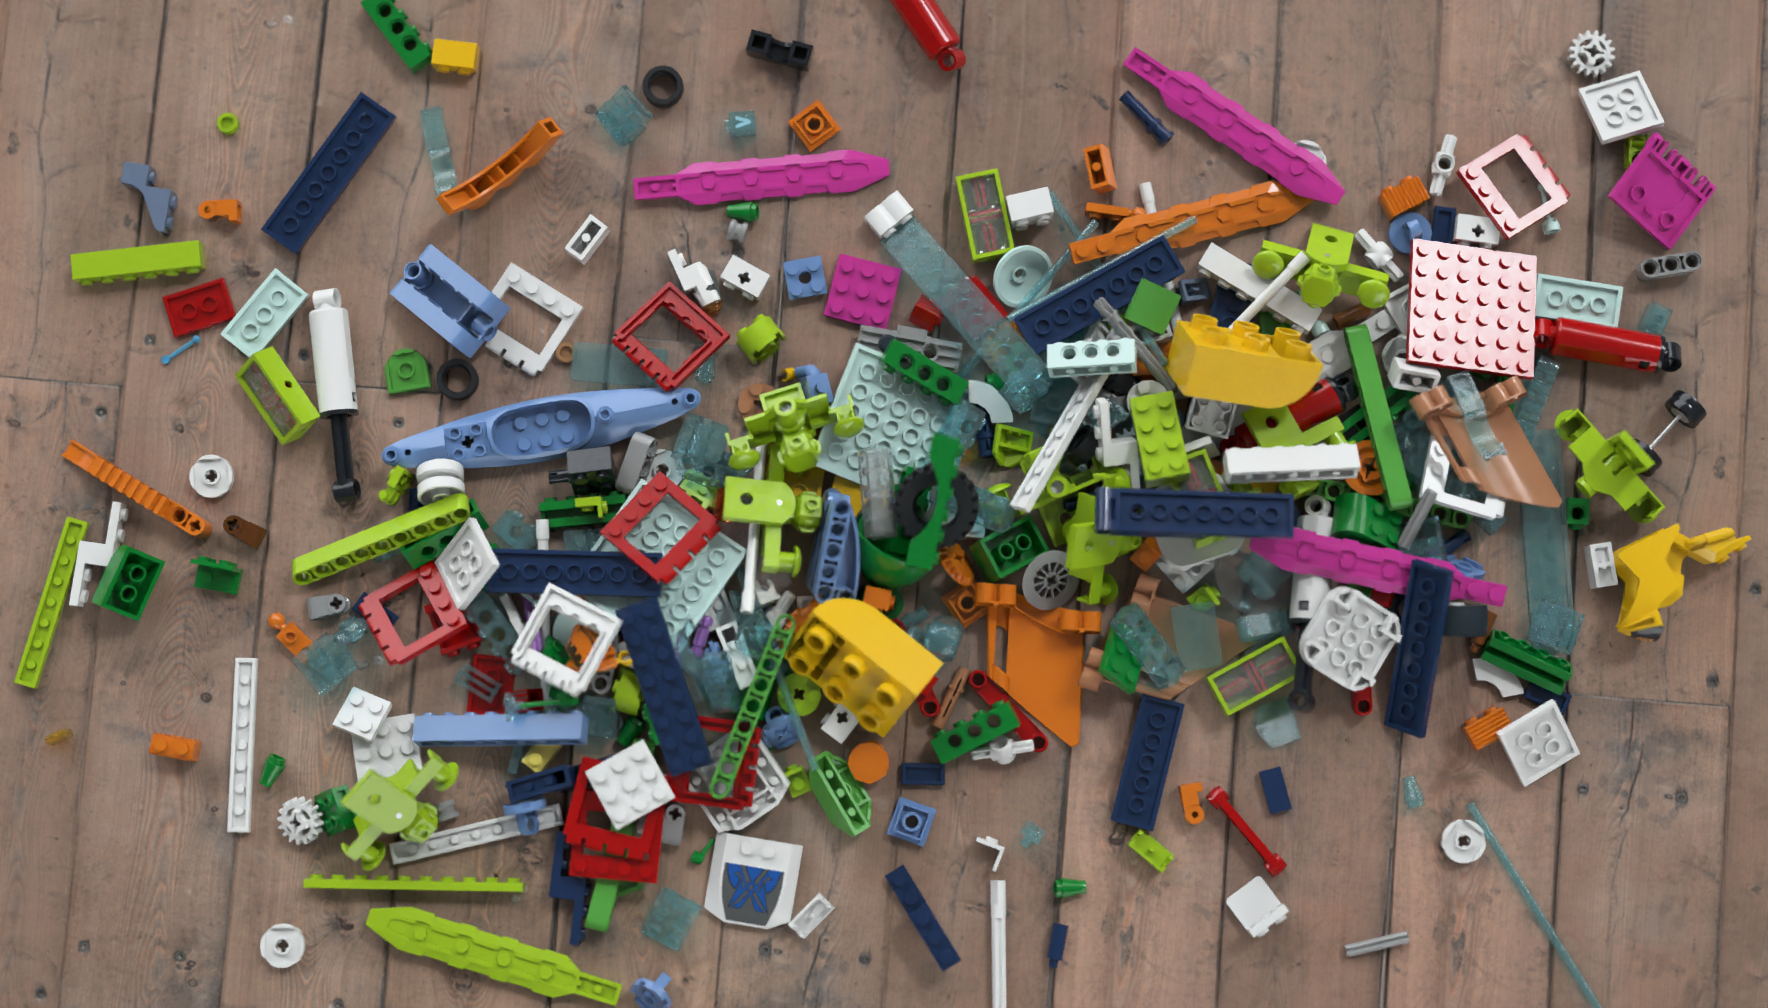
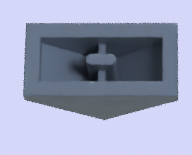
(1192, 291)

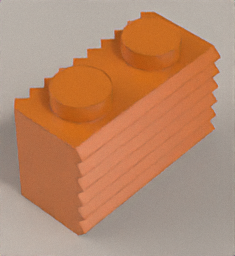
(1100, 168)
(1403, 197)
(879, 598)
(1483, 730)
(175, 746)

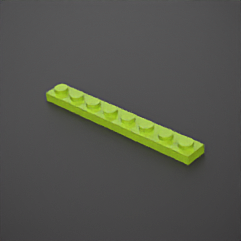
(51, 603)

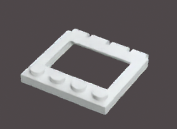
(545, 297)
(1435, 478)
(580, 612)

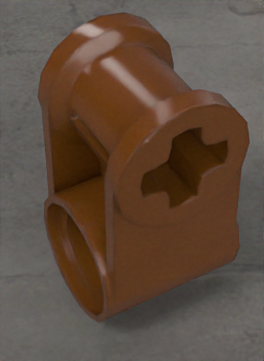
(247, 532)

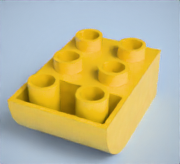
(1241, 363)
(861, 661)

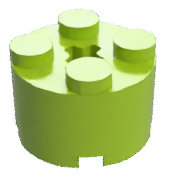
(760, 339)
(628, 692)
(812, 694)

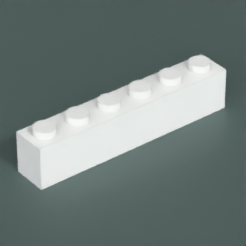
(1241, 278)
(1291, 463)

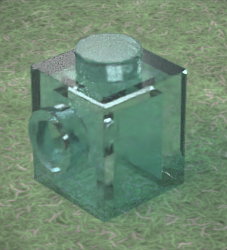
(1655, 318)

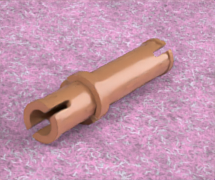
(962, 674)

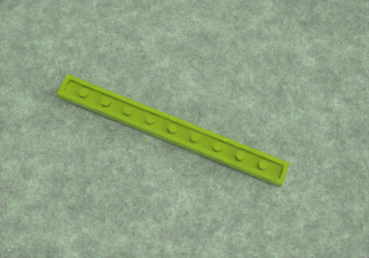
(406, 883)

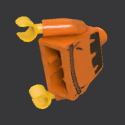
(580, 646)

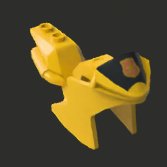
(1654, 576)

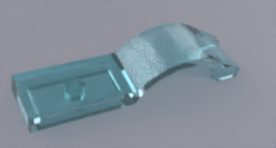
(438, 149)
(1475, 415)
(690, 662)

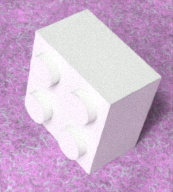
(1029, 208)

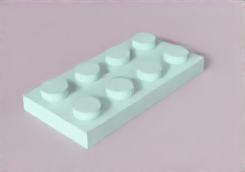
(1577, 300)
(265, 314)

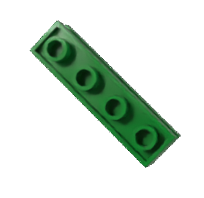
(1396, 399)
(565, 514)
(1526, 661)

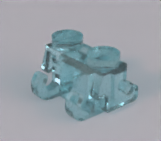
(1116, 412)

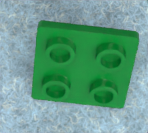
(335, 815)

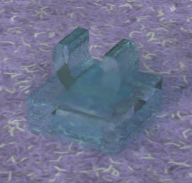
(1031, 833)

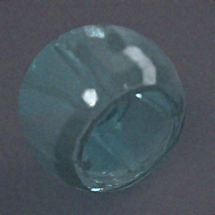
(943, 637)

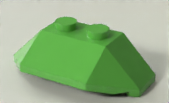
(840, 794)

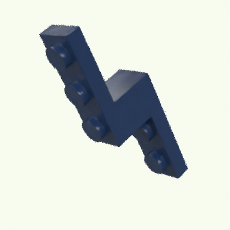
(556, 779)
(569, 888)
(923, 918)

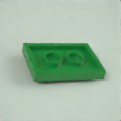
(1119, 663)

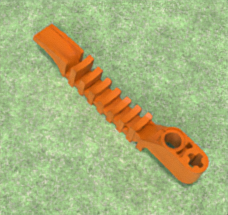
(137, 490)

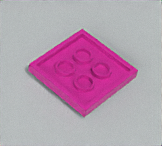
(862, 292)

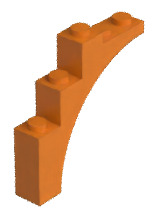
(504, 171)

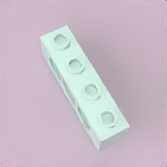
(1101, 364)

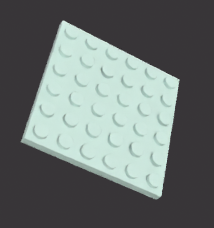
(893, 413)
(697, 584)

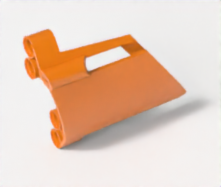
(1042, 656)

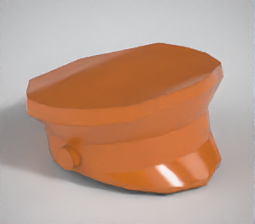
(868, 762)

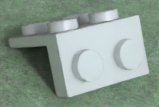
(1185, 579)
(1256, 907)

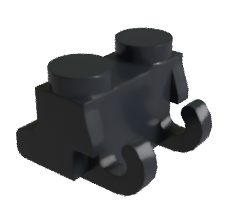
(1120, 382)

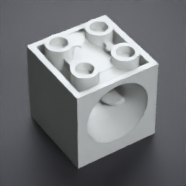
(1210, 416)

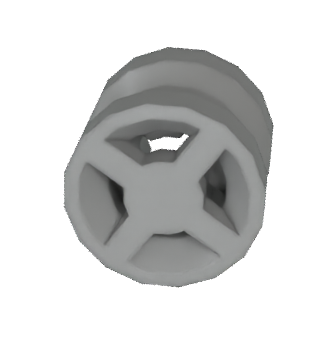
(737, 231)
(446, 810)

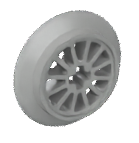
(1053, 599)

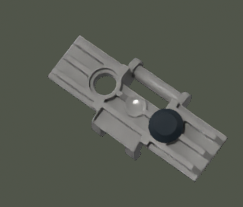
(878, 339)

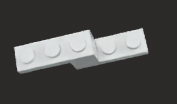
(1115, 450)
(97, 554)
(727, 629)

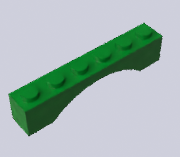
(943, 456)

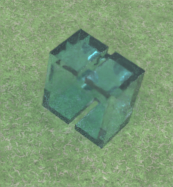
(1431, 544)

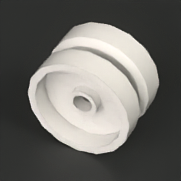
(439, 480)

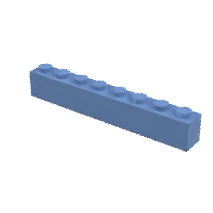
(494, 730)

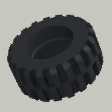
(923, 478)

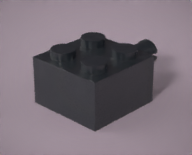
(588, 471)

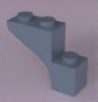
(158, 200)

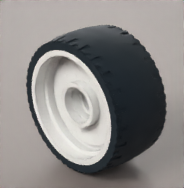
(1466, 620)

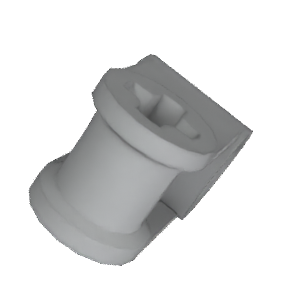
(324, 606)
(673, 827)

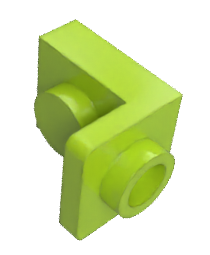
(588, 503)
(1204, 594)
(798, 780)

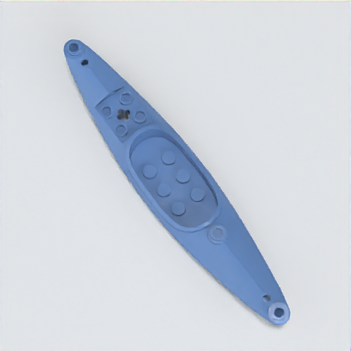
(544, 428)

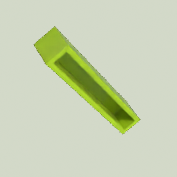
(138, 262)

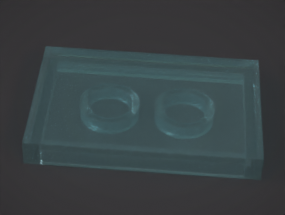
(1197, 635)

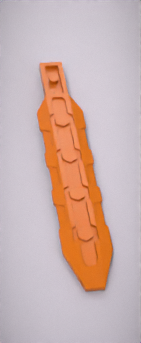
(1216, 217)

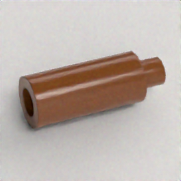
(1351, 315)
(1477, 642)

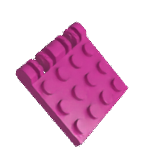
(1660, 192)

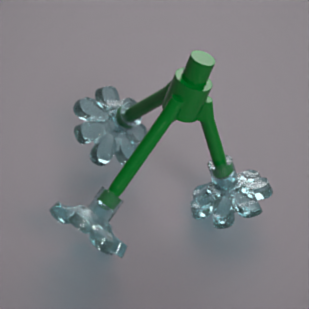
(559, 704)

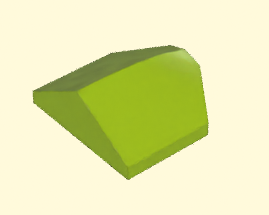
(1011, 444)

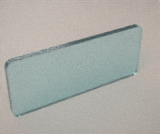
(609, 365)

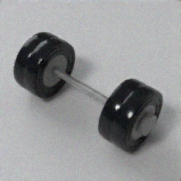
(1685, 410)

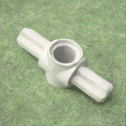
(1447, 156)
(1378, 255)
(780, 608)
(1002, 749)

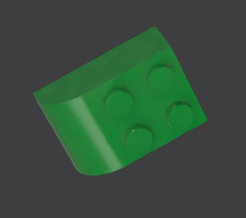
(1366, 521)
(1010, 551)
(128, 582)

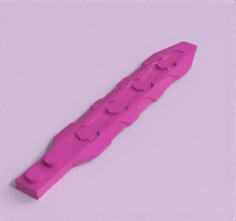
(1239, 130)
(762, 178)
(1364, 565)

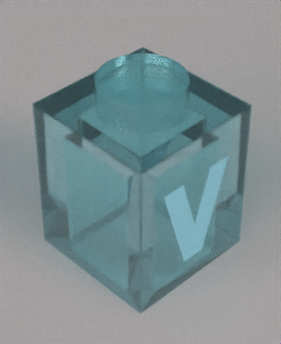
(741, 124)

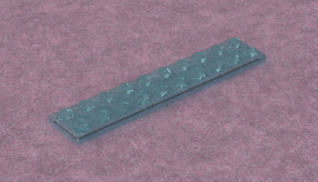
(964, 306)
(1546, 533)

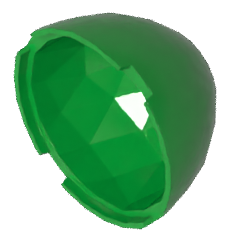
(882, 568)

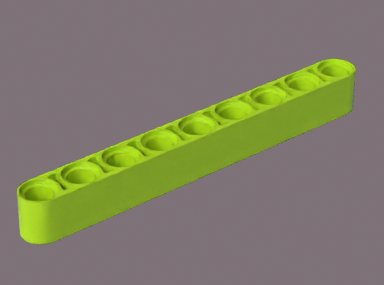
(380, 539)

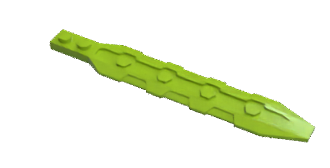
(488, 954)

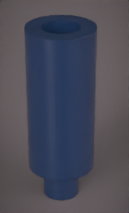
(1057, 944)

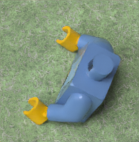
(811, 381)

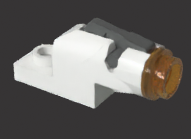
(700, 280)

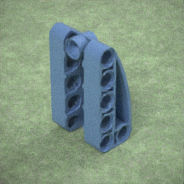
(450, 301)
(839, 551)

